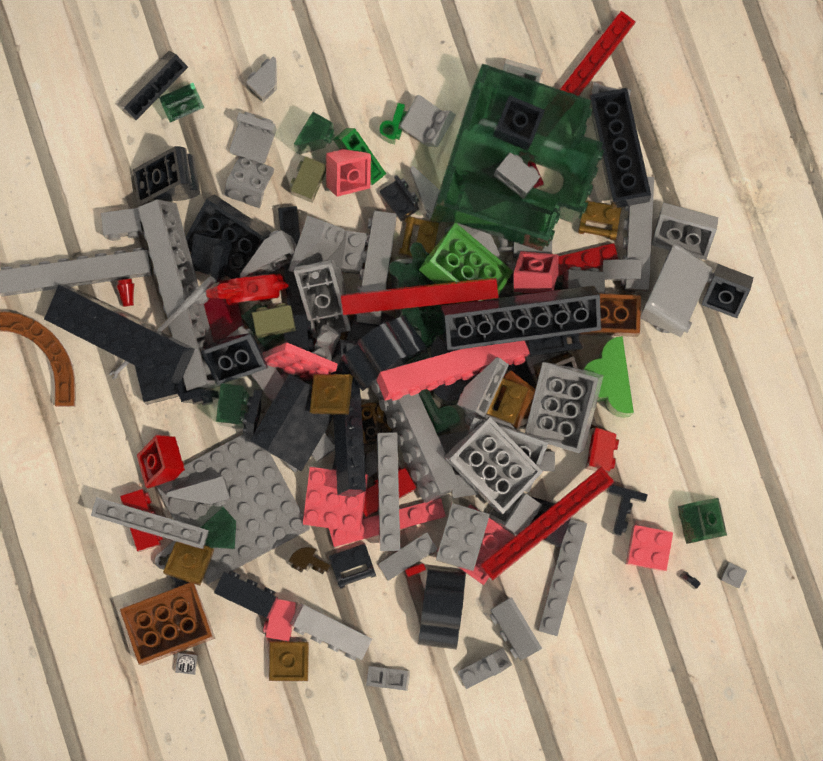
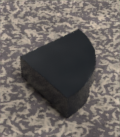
(693, 582)

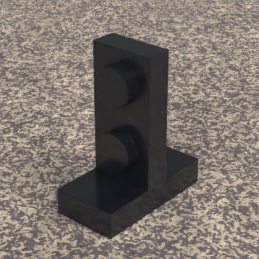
(625, 506)

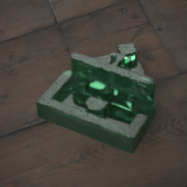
(221, 530)

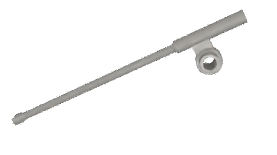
(197, 296)

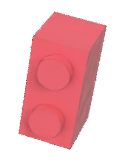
(279, 621)

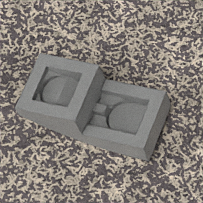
(622, 269)
(388, 678)

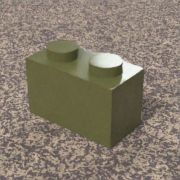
(308, 179)
(273, 321)

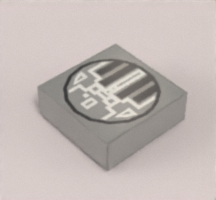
(186, 663)

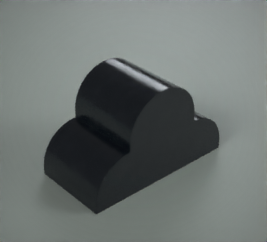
(167, 177)
(382, 350)
(447, 393)
(442, 608)

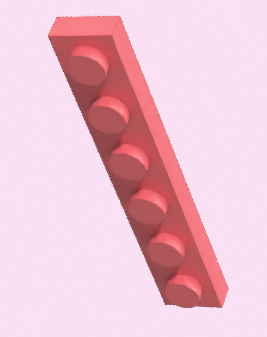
(408, 517)

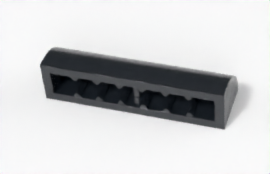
(152, 85)

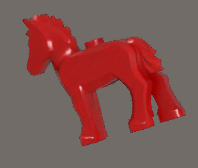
(248, 289)

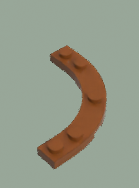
(59, 359)

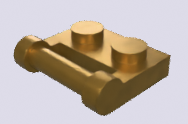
(600, 214)
(426, 235)
(511, 402)

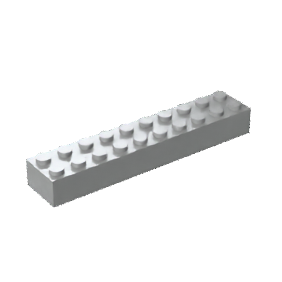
(176, 281)

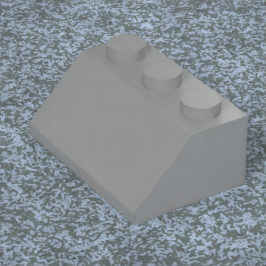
(686, 228)
(515, 629)

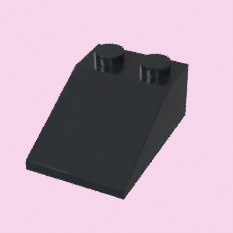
(233, 358)

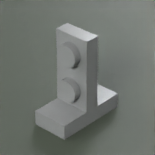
(485, 668)

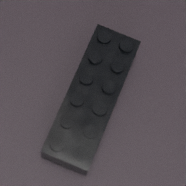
(622, 152)

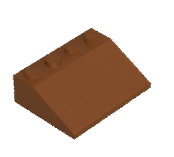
(167, 624)

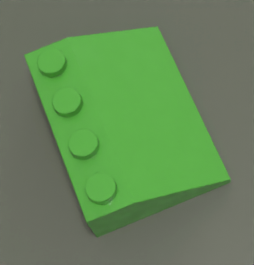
(463, 259)

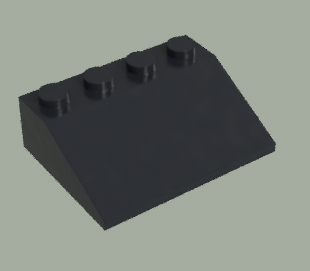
(227, 223)
(289, 427)

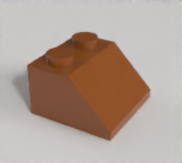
(524, 413)

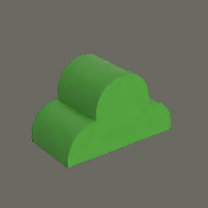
(615, 384)

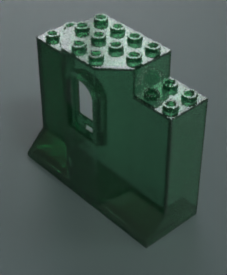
(483, 202)

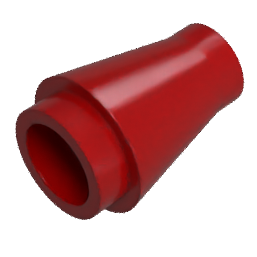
(126, 292)

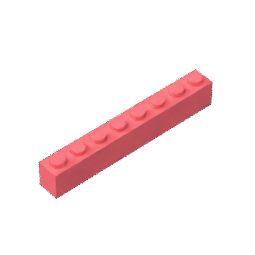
(447, 368)

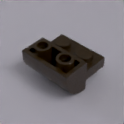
(373, 422)
(304, 557)

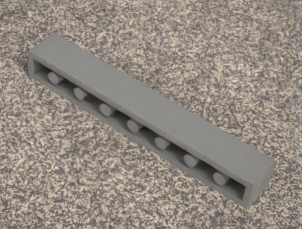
(75, 272)
(271, 383)

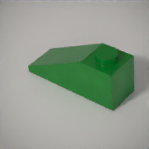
(351, 140)

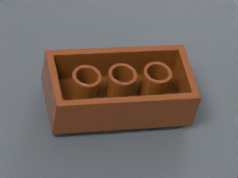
(619, 315)

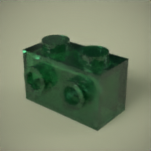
(181, 102)

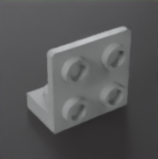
(426, 122)

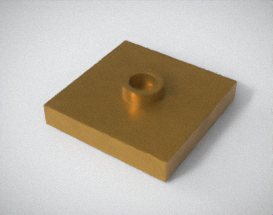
(331, 394)
(188, 562)
(288, 661)

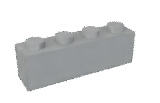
(330, 631)

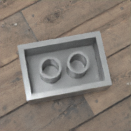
(462, 537)

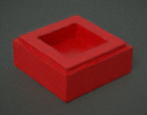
(415, 570)

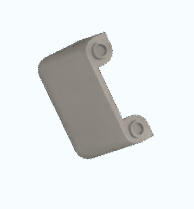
(677, 291)

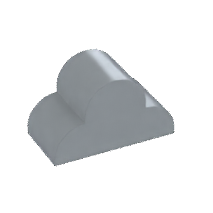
(321, 293)

